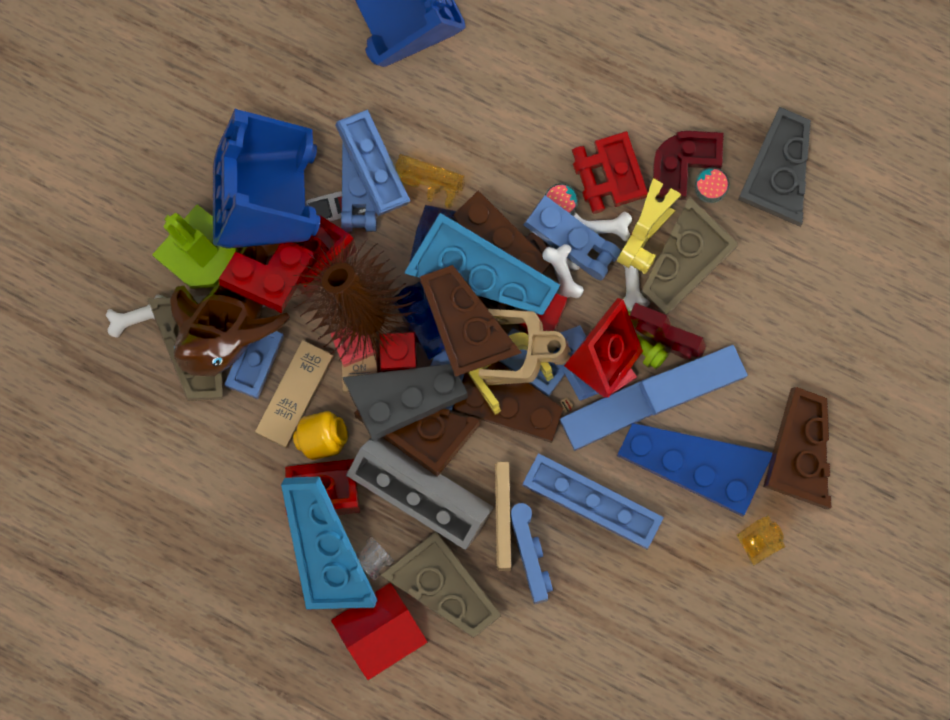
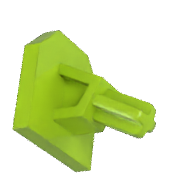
(191, 251)

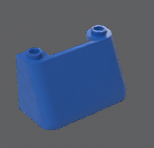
(407, 26)
(262, 183)

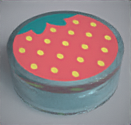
(711, 185)
(564, 196)

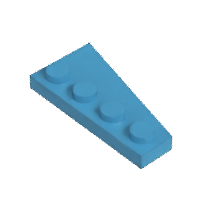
(483, 266)
(324, 556)

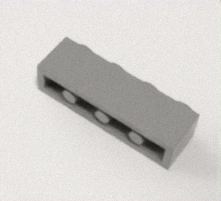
(420, 493)

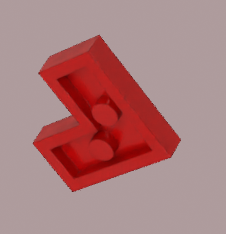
(270, 282)

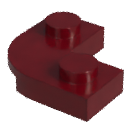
(682, 151)
(658, 328)

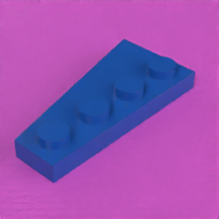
(703, 466)

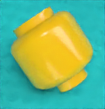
(320, 435)

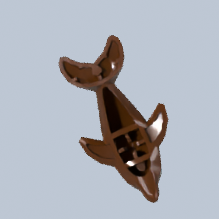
(220, 325)

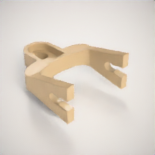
(540, 348)

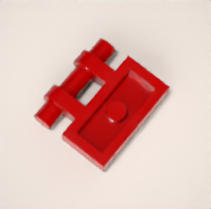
(620, 170)

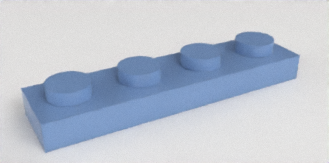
(592, 501)

